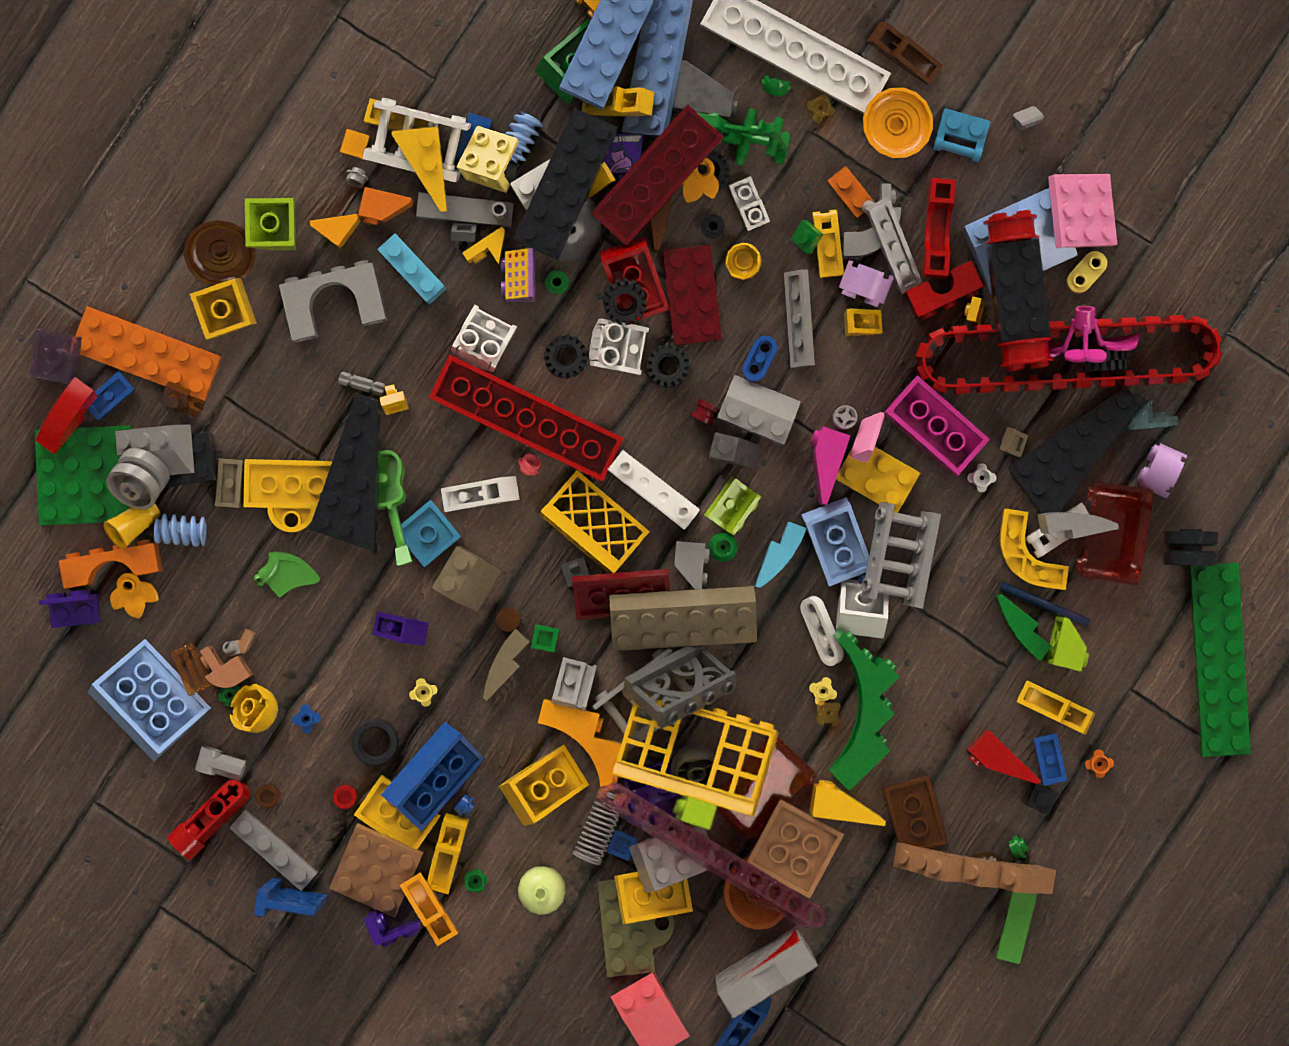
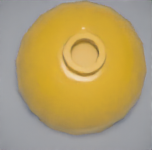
(253, 709)

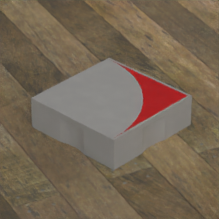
(765, 971)

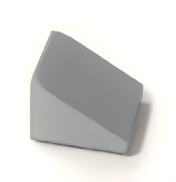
(1027, 118)

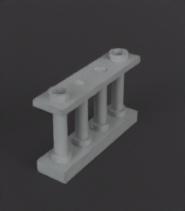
(922, 558)
(604, 700)

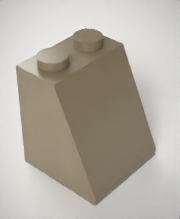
(466, 578)

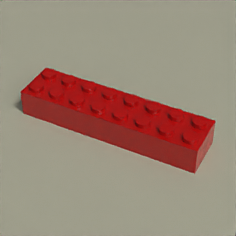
(526, 418)

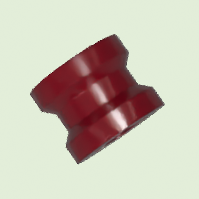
(704, 412)

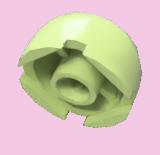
(541, 890)

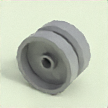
(138, 478)

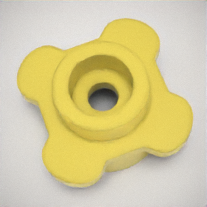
(825, 684)
(417, 695)

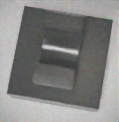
(463, 232)
(574, 568)

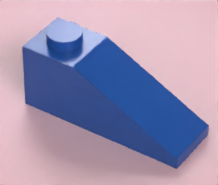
(745, 1025)

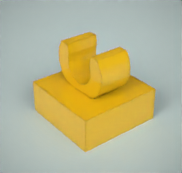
(394, 401)

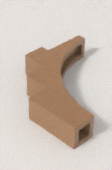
(975, 871)

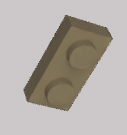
(229, 483)

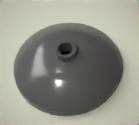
(584, 236)

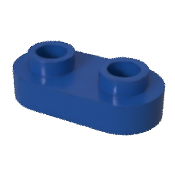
(759, 358)

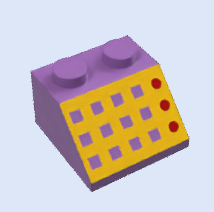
(519, 275)

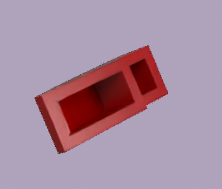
(65, 415)

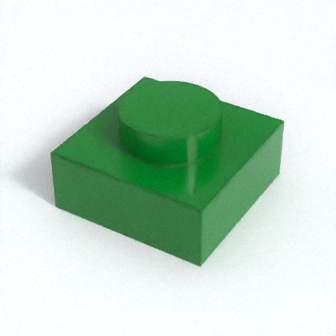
(807, 236)
(545, 638)

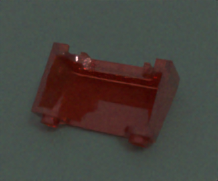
(1117, 553)
(783, 779)

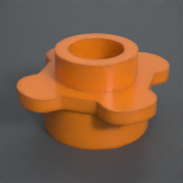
(1106, 763)

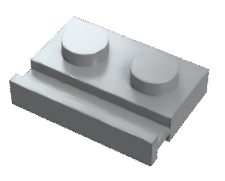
(573, 684)

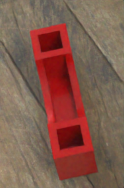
(937, 228)

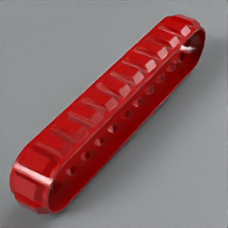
(1210, 338)

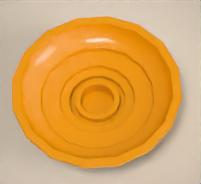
(898, 122)

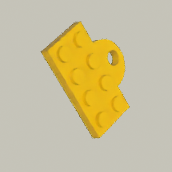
(285, 489)

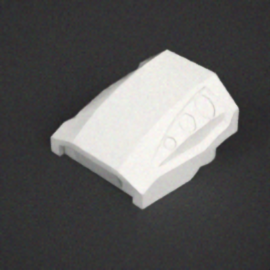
(482, 340)
(617, 346)

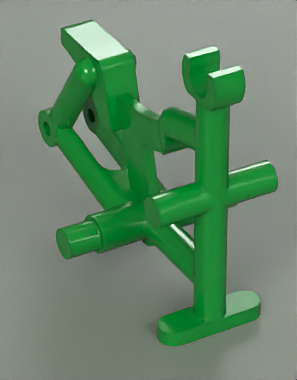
(742, 136)

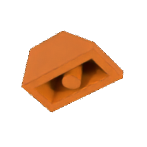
(382, 206)

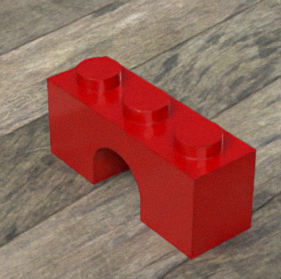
(964, 283)

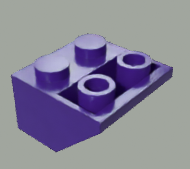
(660, 798)

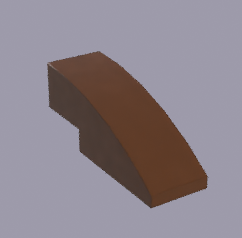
(904, 52)

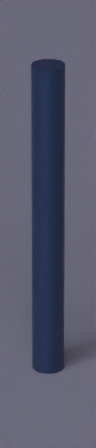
(1044, 604)

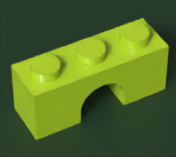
(694, 811)

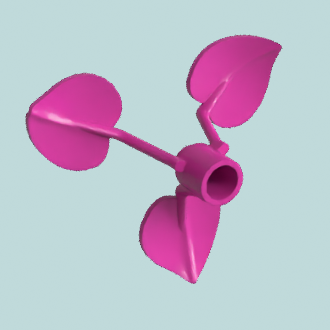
(1084, 323)

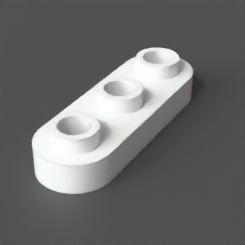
(821, 630)

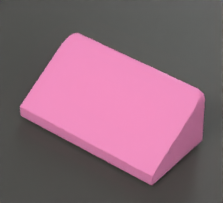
(867, 437)

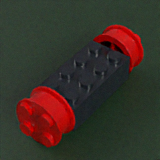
(1018, 290)

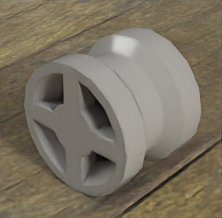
(845, 413)

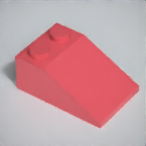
(650, 1013)

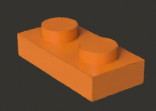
(849, 191)

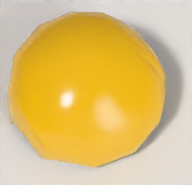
(743, 261)

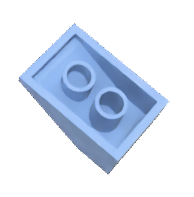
(837, 541)

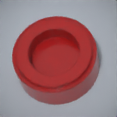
(345, 796)

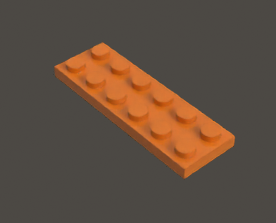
(146, 353)

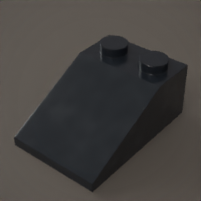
(204, 462)

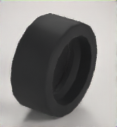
(375, 760)

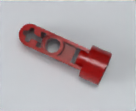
(190, 836)

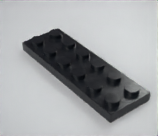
(566, 184)

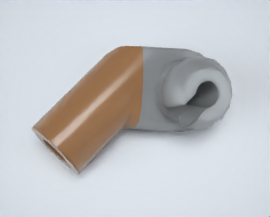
(239, 646)

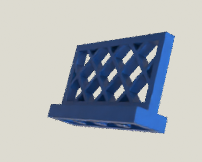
(286, 899)

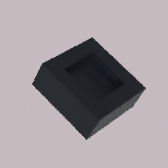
(1041, 799)

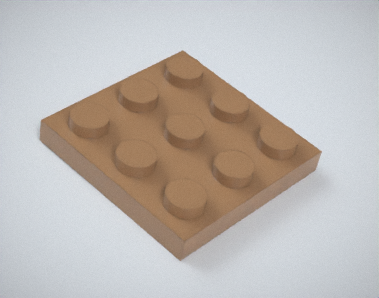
(795, 848)
(375, 869)

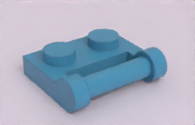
(964, 128)

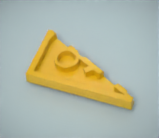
(424, 154)

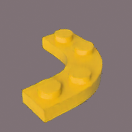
(1020, 560)

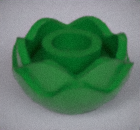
(775, 86)
(730, 550)

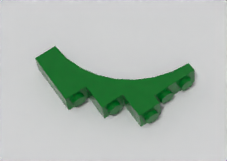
(864, 746)

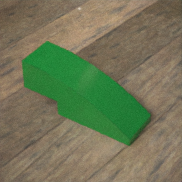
(1022, 628)

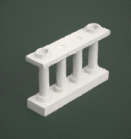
(399, 160)
(653, 489)

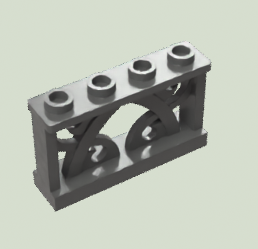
(679, 703)

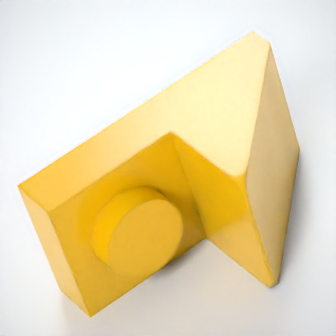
(492, 243)

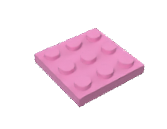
(1082, 210)

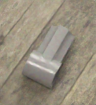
(214, 762)

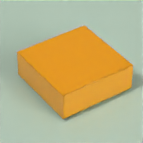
(354, 144)

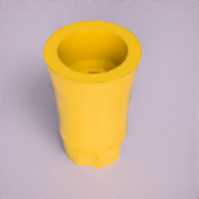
(130, 524)

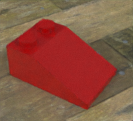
(637, 264)

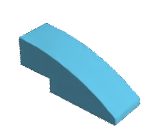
(779, 554)

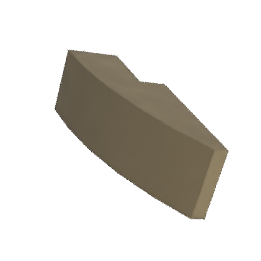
(504, 662)

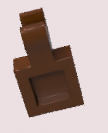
(179, 399)

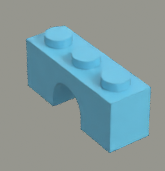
(412, 269)

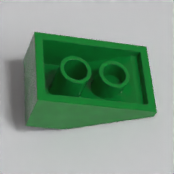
(556, 62)

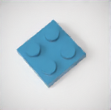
(428, 533)

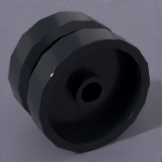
(1190, 547)

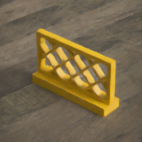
(581, 539)

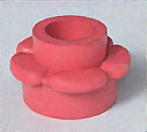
(529, 464)

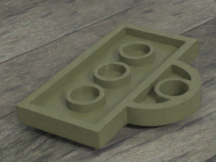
(628, 945)

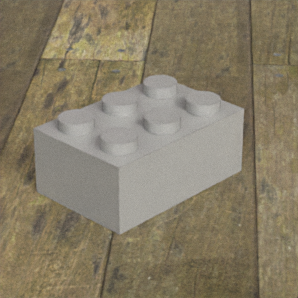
(662, 865)

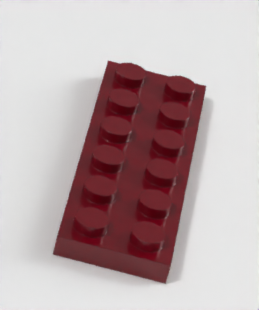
(657, 174)

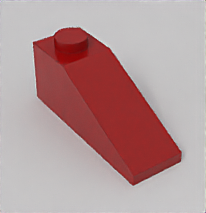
(996, 756)

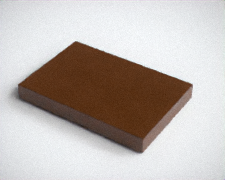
(915, 813)

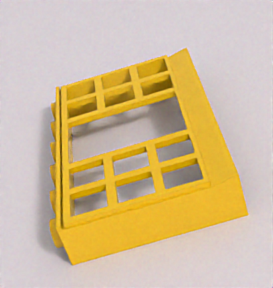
(689, 788)

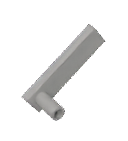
(467, 210)
(893, 244)

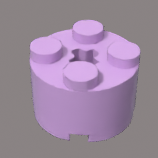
(866, 283)
(1162, 469)

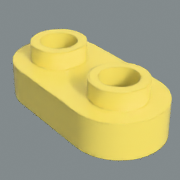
(1087, 272)

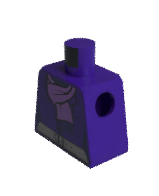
(624, 154)

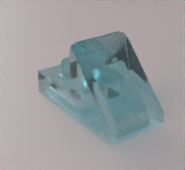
(1144, 419)

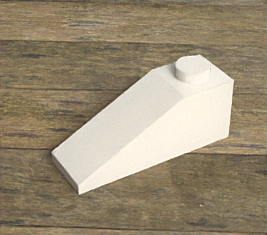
(480, 493)

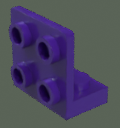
(74, 610)
(377, 924)

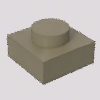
(1013, 442)

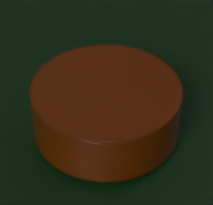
(508, 619)
(267, 795)

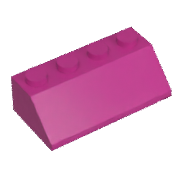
(936, 426)

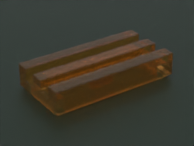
(199, 687)

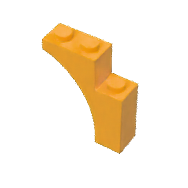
(582, 728)

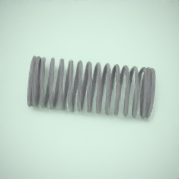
(585, 854)

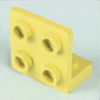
(488, 158)

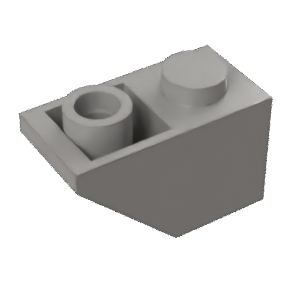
(690, 561)

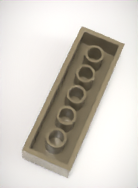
(683, 618)

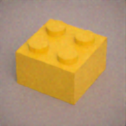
(223, 308)

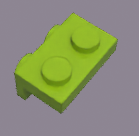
(733, 506)

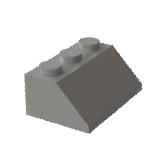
(758, 410)
(169, 443)

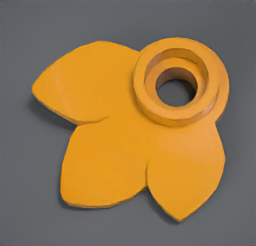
(699, 183)
(133, 598)

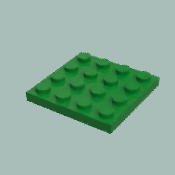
(74, 479)

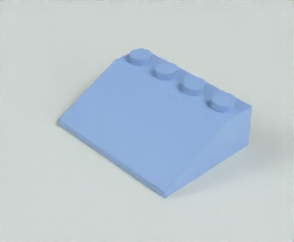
(1040, 204)
(148, 700)

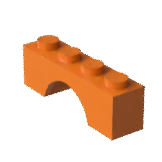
(81, 570)

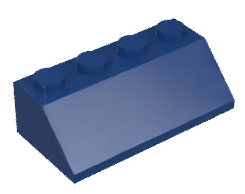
(433, 776)

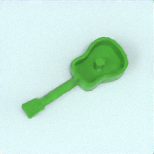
(392, 495)

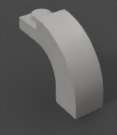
(865, 243)

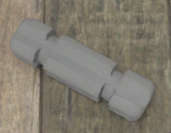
(361, 383)

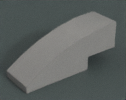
(1074, 524)

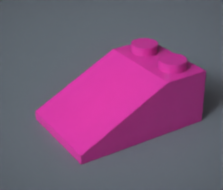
(827, 457)

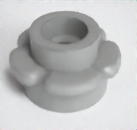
(356, 177)

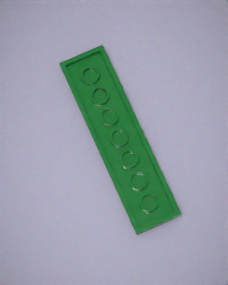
(1219, 660)

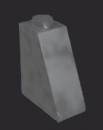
(702, 93)
(734, 451)

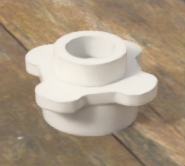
(981, 471)

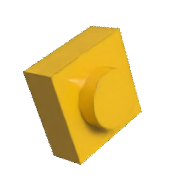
(975, 310)

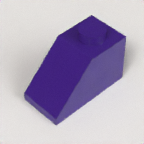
(400, 628)

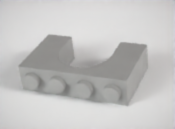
(300, 295)

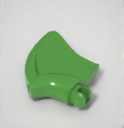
(285, 572)

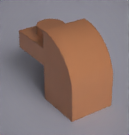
(225, 674)

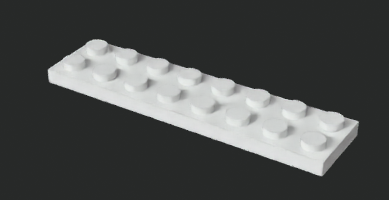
(797, 51)

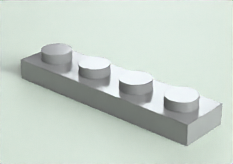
(799, 318)
(273, 850)

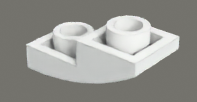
(749, 203)

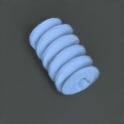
(522, 132)
(179, 531)

